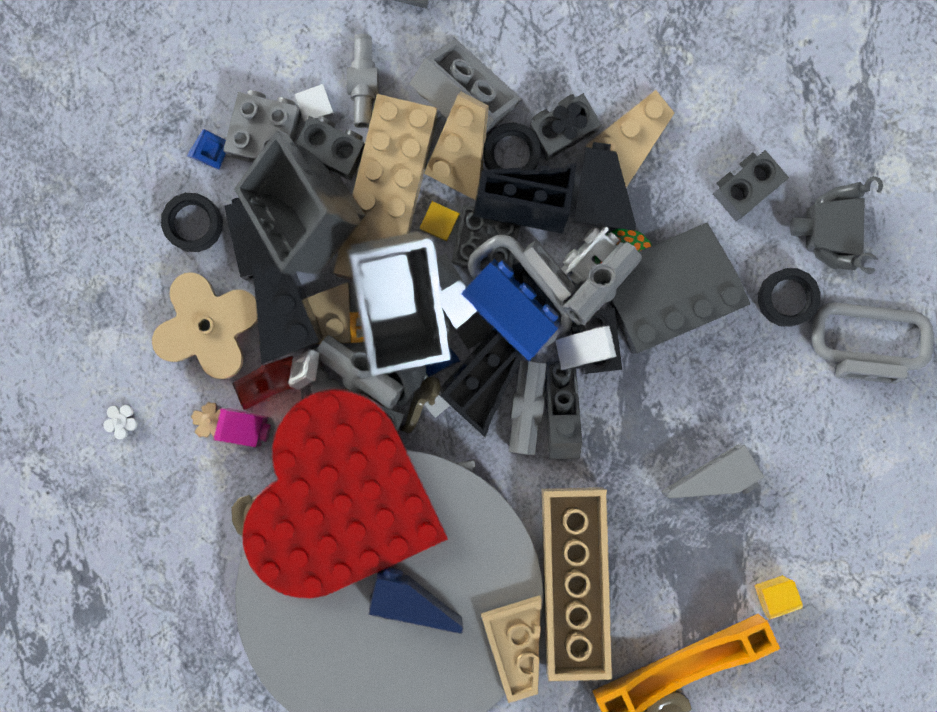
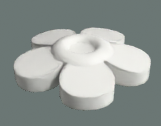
(120, 421)

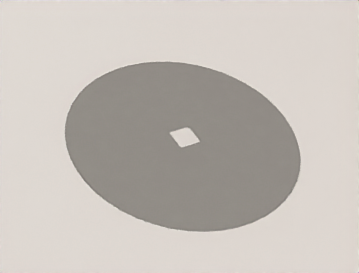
(341, 659)

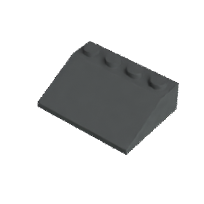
(677, 289)

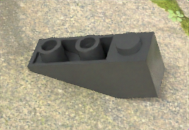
(563, 412)

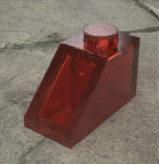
(264, 383)

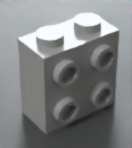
(255, 123)

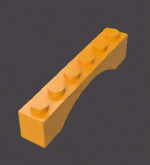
(725, 649)

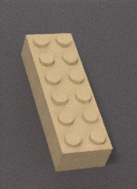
(390, 172)
(576, 584)

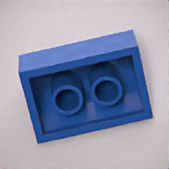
(512, 308)

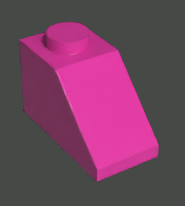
(242, 428)

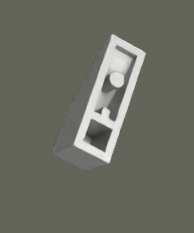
(726, 474)

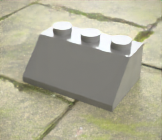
(457, 70)

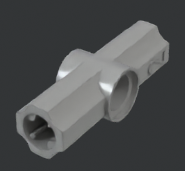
(592, 295)
(356, 373)
(527, 407)

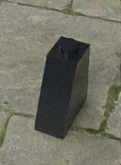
(603, 191)
(246, 239)

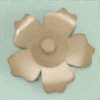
(206, 420)

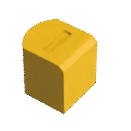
(778, 597)

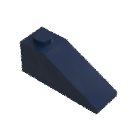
(405, 600)

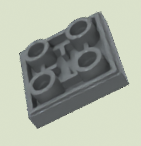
(474, 232)

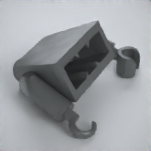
(837, 227)

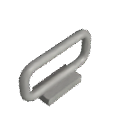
(539, 266)
(872, 366)

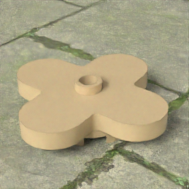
(218, 346)

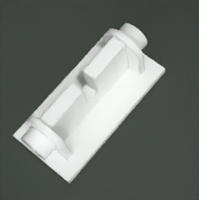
(595, 244)

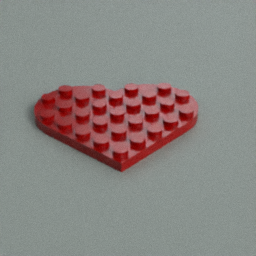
(339, 501)

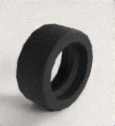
(517, 130)
(168, 221)
(812, 297)

